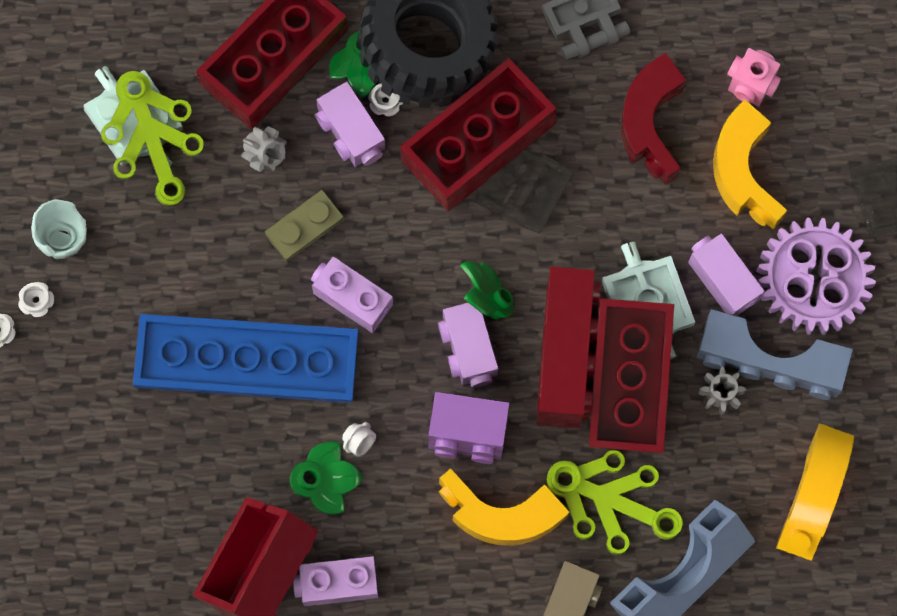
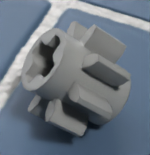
(264, 148)
(715, 398)

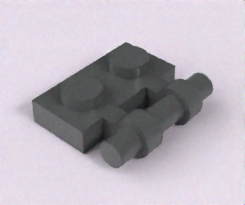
(571, 16)

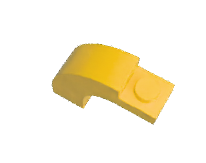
(731, 168)
(817, 492)
(502, 525)

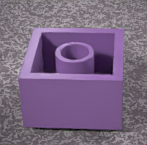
(467, 427)

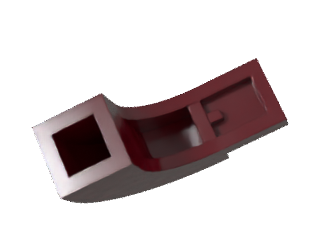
(649, 90)

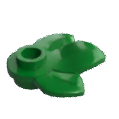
(348, 64)
(488, 294)
(330, 476)

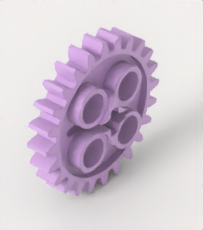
(846, 281)

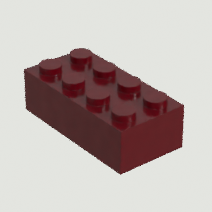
(270, 55)
(478, 134)
(565, 348)
(631, 375)

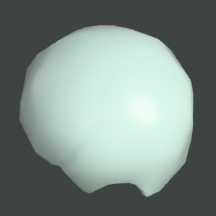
(57, 217)

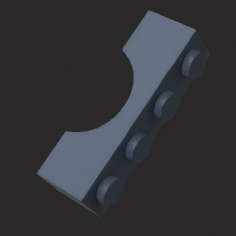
(729, 344)
(714, 545)

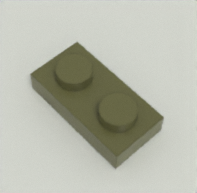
(304, 225)

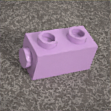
(351, 125)
(725, 275)
(351, 294)
(470, 345)
(336, 581)

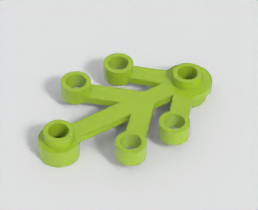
(149, 131)
(608, 498)

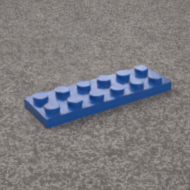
(245, 358)

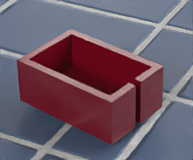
(256, 561)

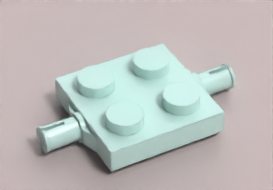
(103, 108)
(650, 282)

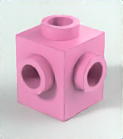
(754, 76)

